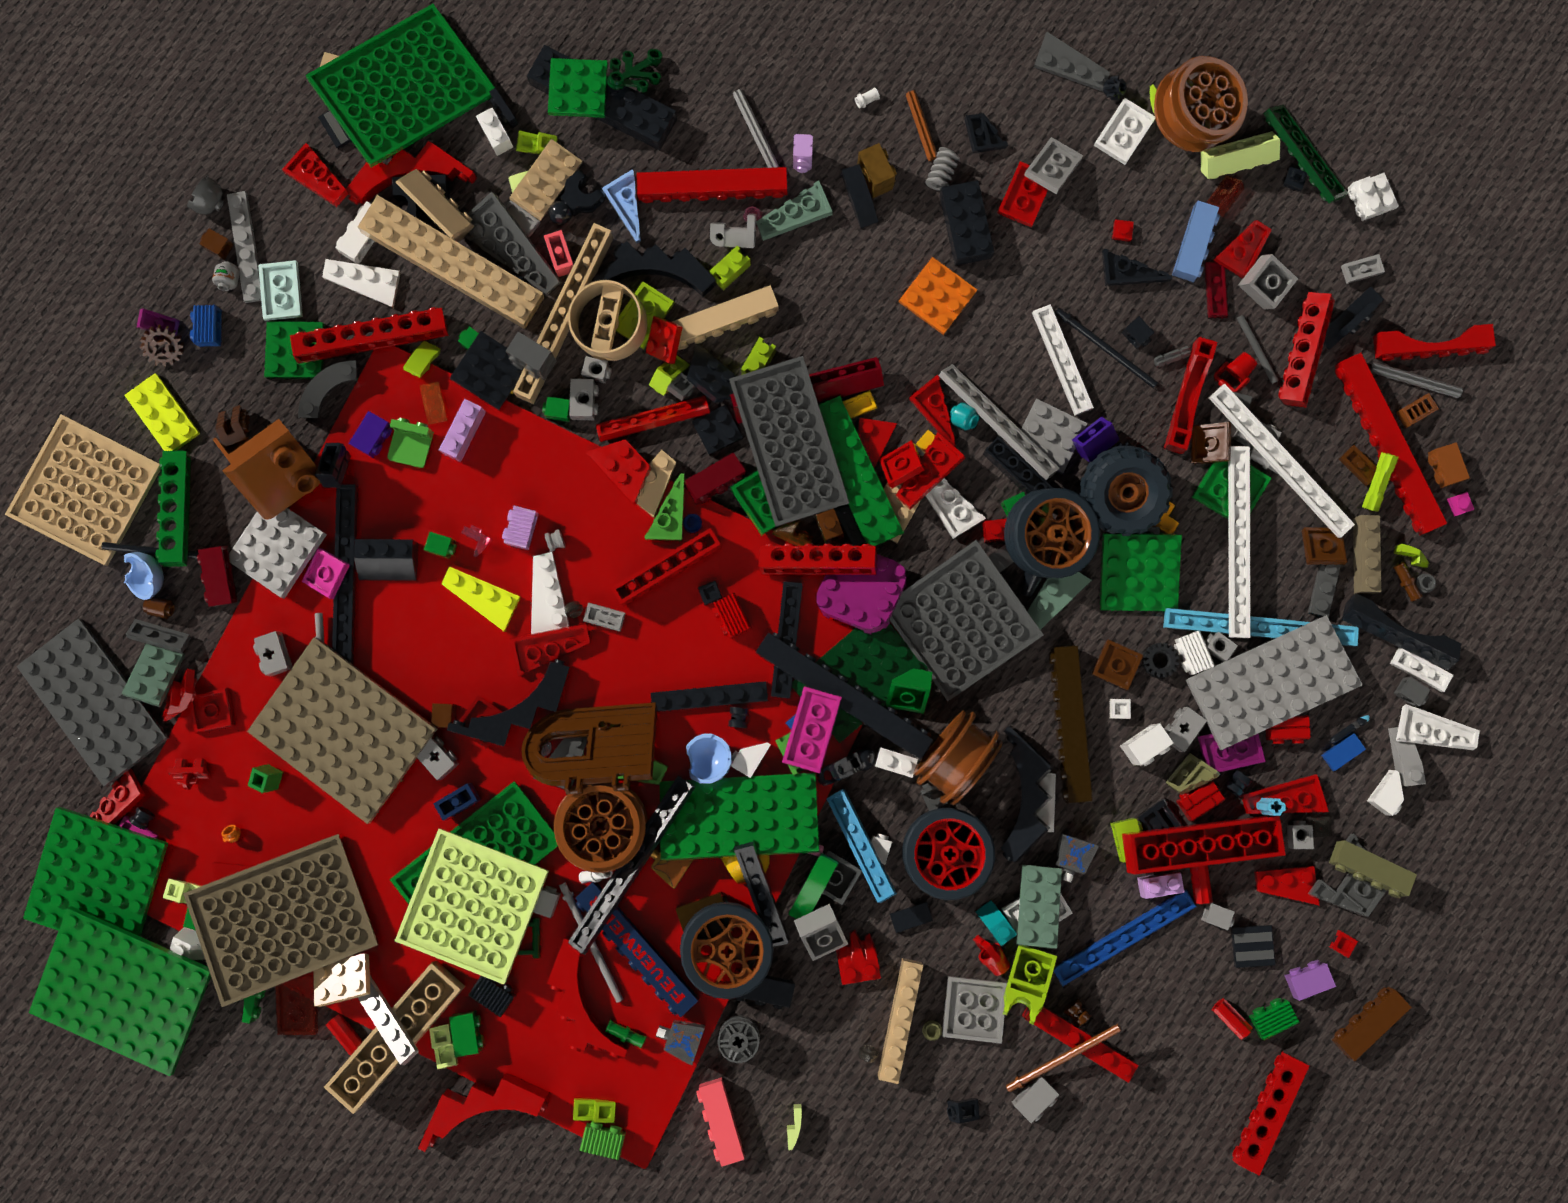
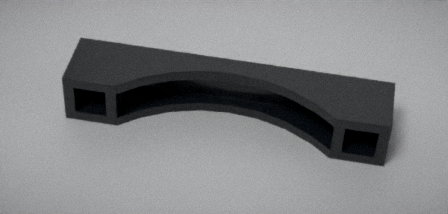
(1368, 617)

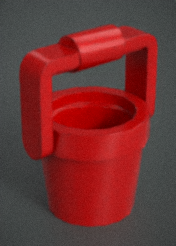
(1240, 369)
(992, 956)

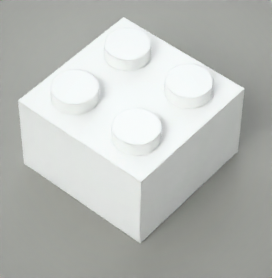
(1147, 744)

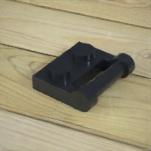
(1152, 819)

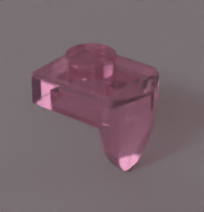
(475, 534)

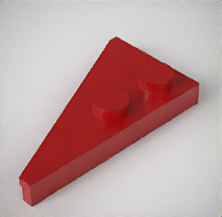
(931, 404)

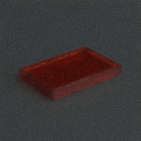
(296, 1007)

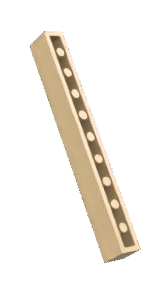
(557, 324)

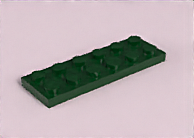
(1305, 153)

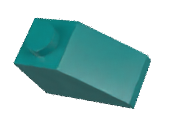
(996, 923)

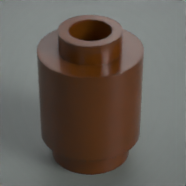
(159, 607)

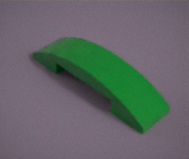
(813, 886)

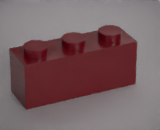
(715, 479)
(217, 576)

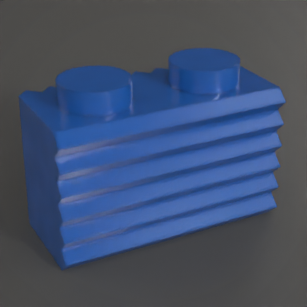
(206, 325)

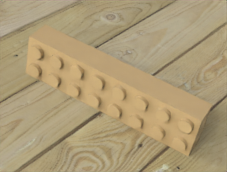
(373, 1058)

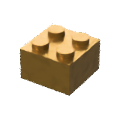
(877, 170)

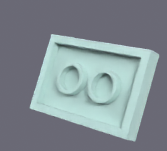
(280, 290)

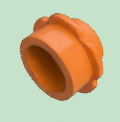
(231, 833)

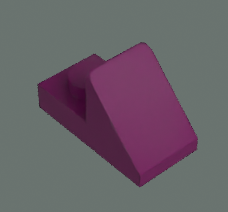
(149, 318)

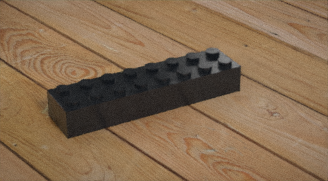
(625, 108)

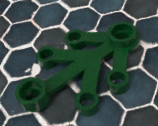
(619, 80)

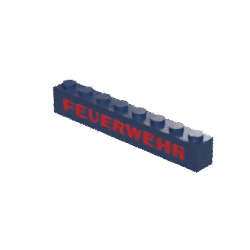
(642, 955)

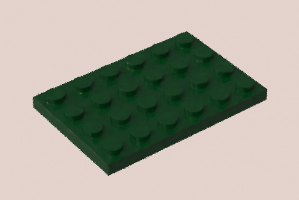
(868, 663)

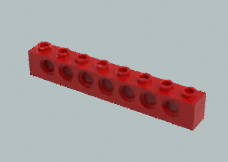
(361, 343)

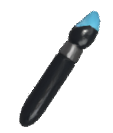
(1349, 729)

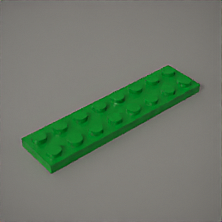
(862, 486)

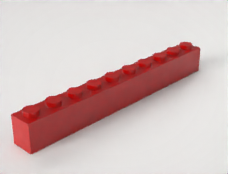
(1388, 438)

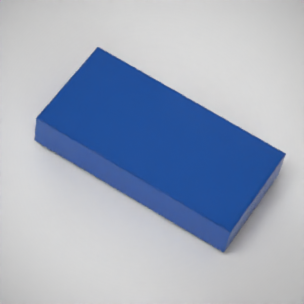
(1343, 752)

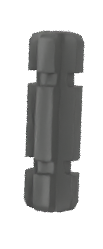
(1172, 356)

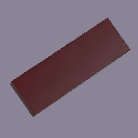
(1216, 290)

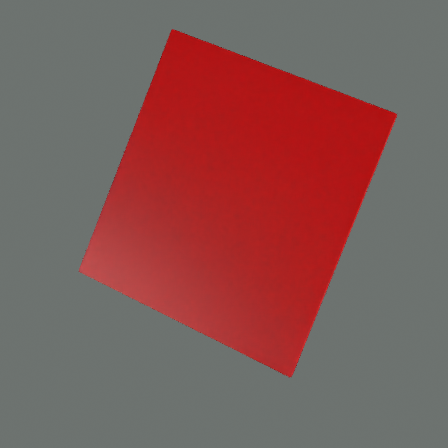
(442, 651)

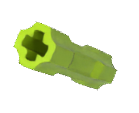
(1380, 481)

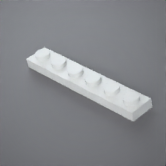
(1062, 360)

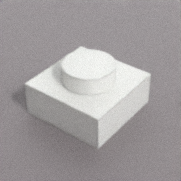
(1120, 708)

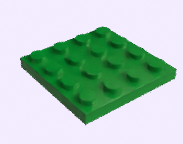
(1140, 572)

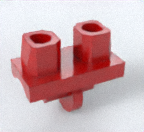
(189, 775)

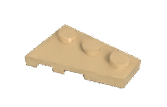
(656, 483)

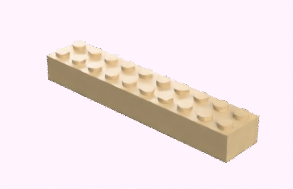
(450, 262)

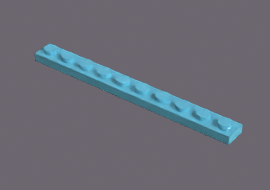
(1259, 626)

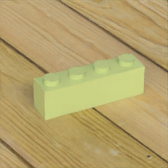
(1240, 155)

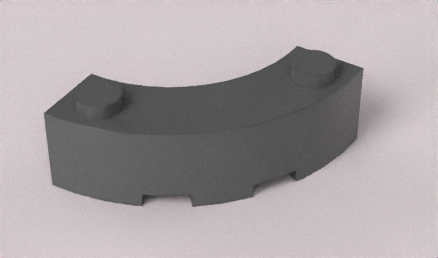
(322, 384)

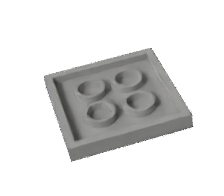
(1053, 432)
(974, 1009)

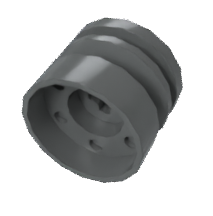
(743, 1028)

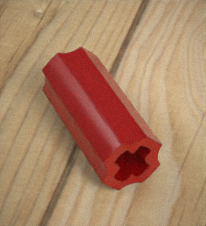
(1201, 885)
(1232, 1019)
(344, 1033)

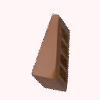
(1405, 417)

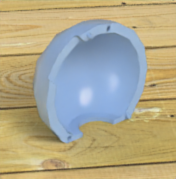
(145, 575)
(709, 758)

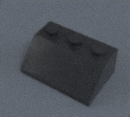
(386, 559)

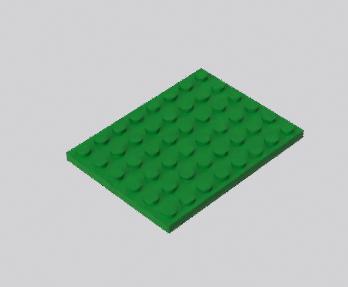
(401, 85)
(120, 991)

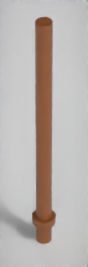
(1020, 1081)

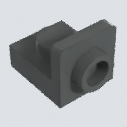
(681, 387)
(931, 796)

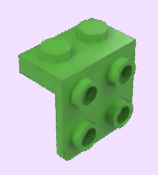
(410, 443)

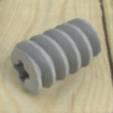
(942, 169)

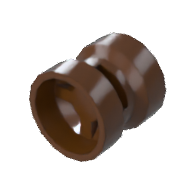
(1076, 1013)

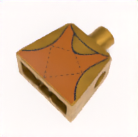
(669, 870)

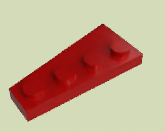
(313, 174)
(1299, 796)

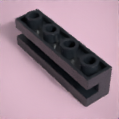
(1014, 467)

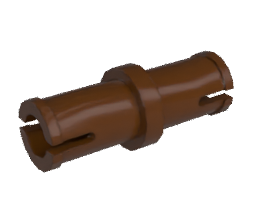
(1407, 581)

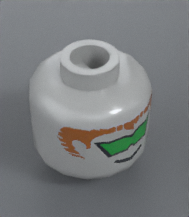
(226, 276)

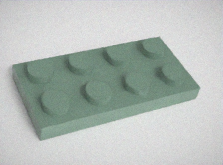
(1039, 906)

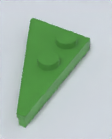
(669, 521)

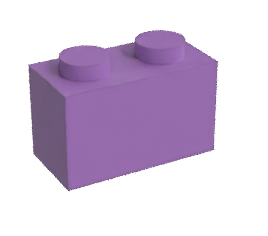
(1309, 980)

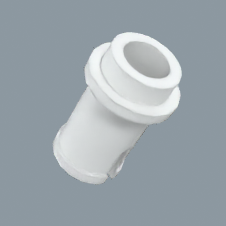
(866, 98)

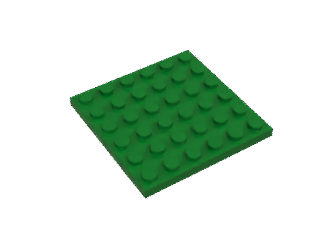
(96, 871)

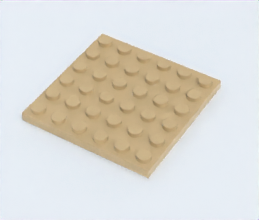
(83, 489)

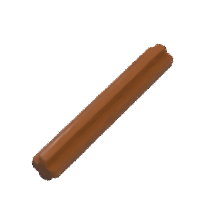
(921, 125)

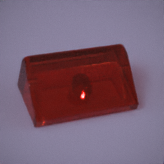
(1226, 194)

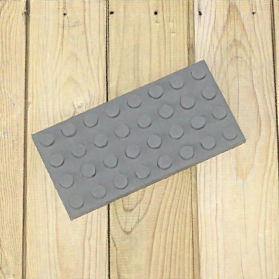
(1273, 682)

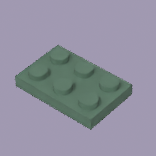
(153, 675)

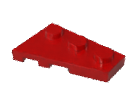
(1245, 249)

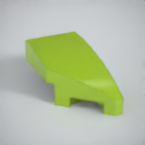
(1418, 557)

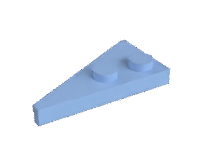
(624, 200)

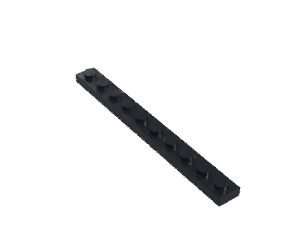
(344, 549)
(625, 875)

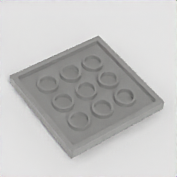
(276, 550)

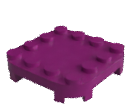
(863, 599)

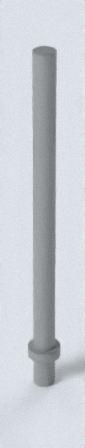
(568, 896)

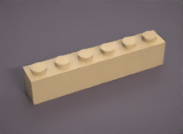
(727, 316)
(900, 1021)

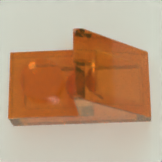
(793, 535)

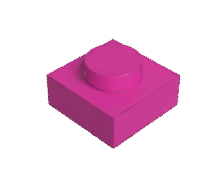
(1460, 504)

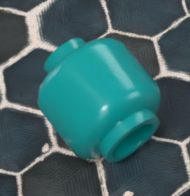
(964, 416)

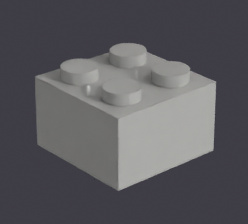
(1268, 281)
(821, 932)

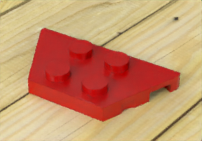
(623, 467)

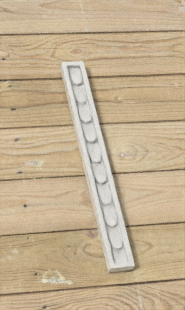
(1281, 461)
(1239, 542)

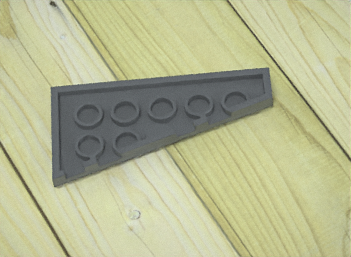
(506, 241)

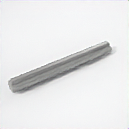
(755, 129)

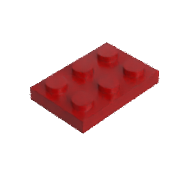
(1022, 198)

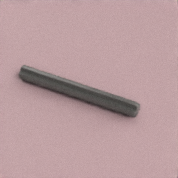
(1416, 380)

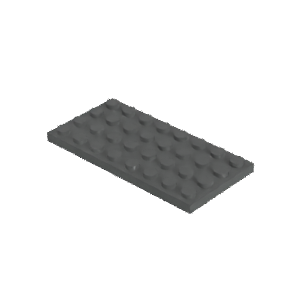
(789, 441)
(86, 700)

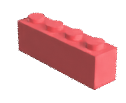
(721, 1122)

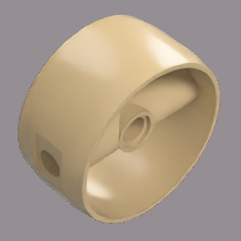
(609, 306)

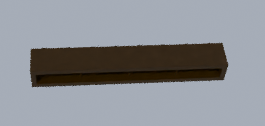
(1071, 724)

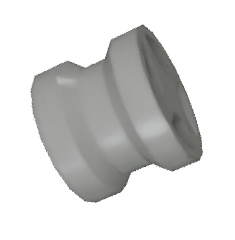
(555, 540)

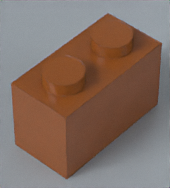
(1448, 465)

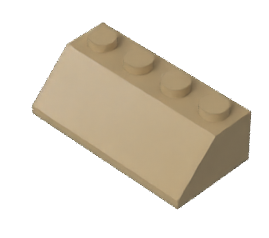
(435, 204)

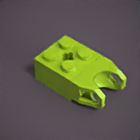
(1028, 987)

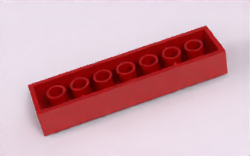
(1203, 844)

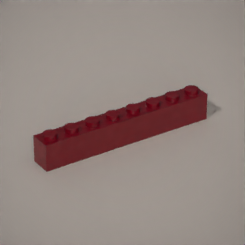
(840, 381)

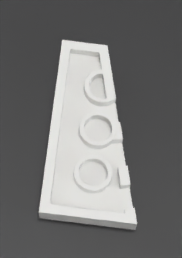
(370, 281)
(953, 509)
(547, 596)
(1430, 729)

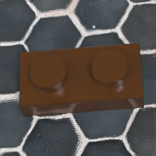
(1359, 465)

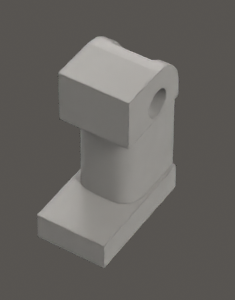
(734, 236)

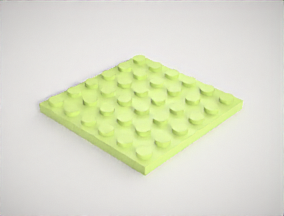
(471, 906)

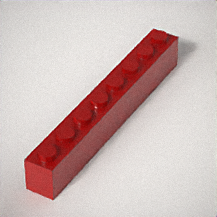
(712, 184)

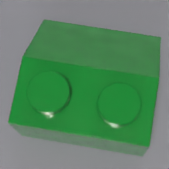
(910, 691)

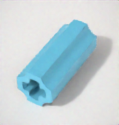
(1271, 806)

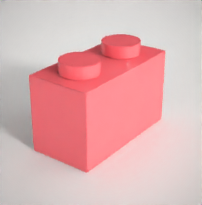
(559, 253)

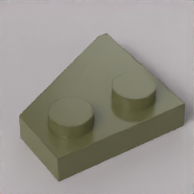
(1191, 775)

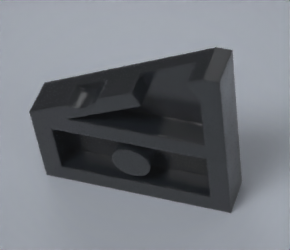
(983, 134)

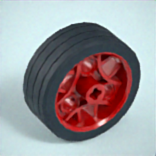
(981, 861)

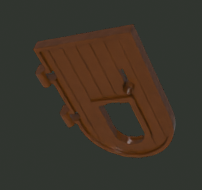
(610, 753)

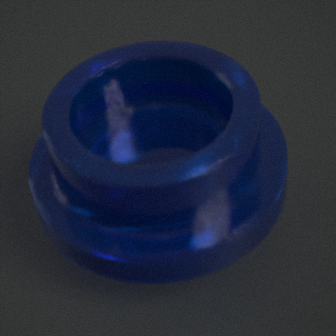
(692, 523)

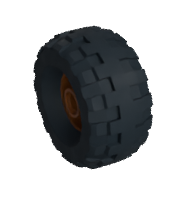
(1145, 494)

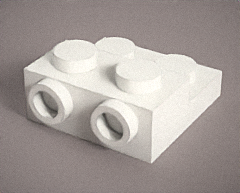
(1372, 196)

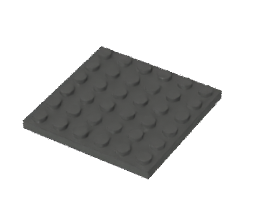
(963, 620)

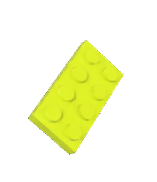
(162, 414)

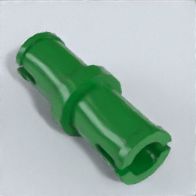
(625, 1034)

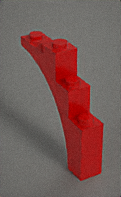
(585, 1030)

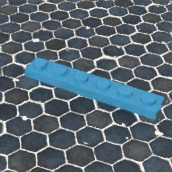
(861, 846)

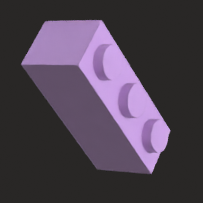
(462, 430)

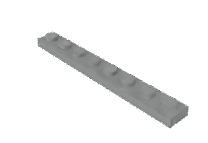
(999, 422)

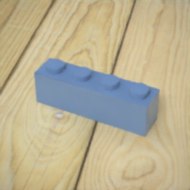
(1195, 241)

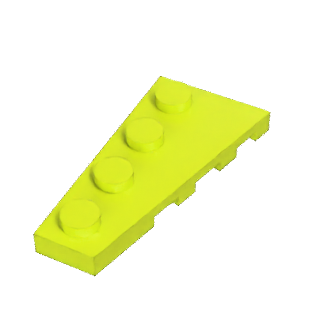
(487, 599)

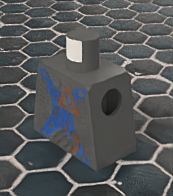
(1074, 856)
(682, 1039)

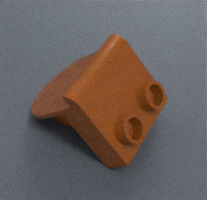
(270, 469)

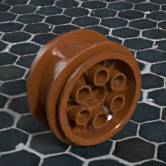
(1222, 118)
(958, 758)
(634, 818)

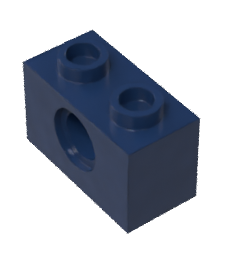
(457, 801)

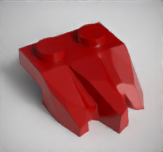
(180, 695)
(858, 960)

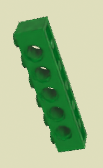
(179, 554)

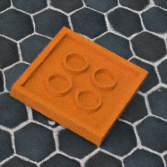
(937, 295)

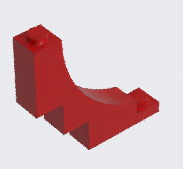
(430, 159)
(455, 1108)

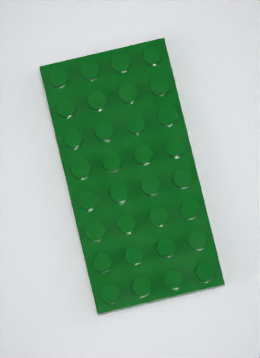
(767, 809)
(505, 824)

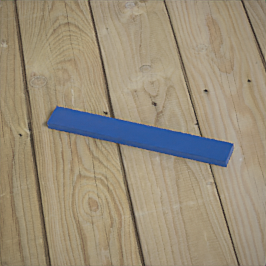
(1124, 937)

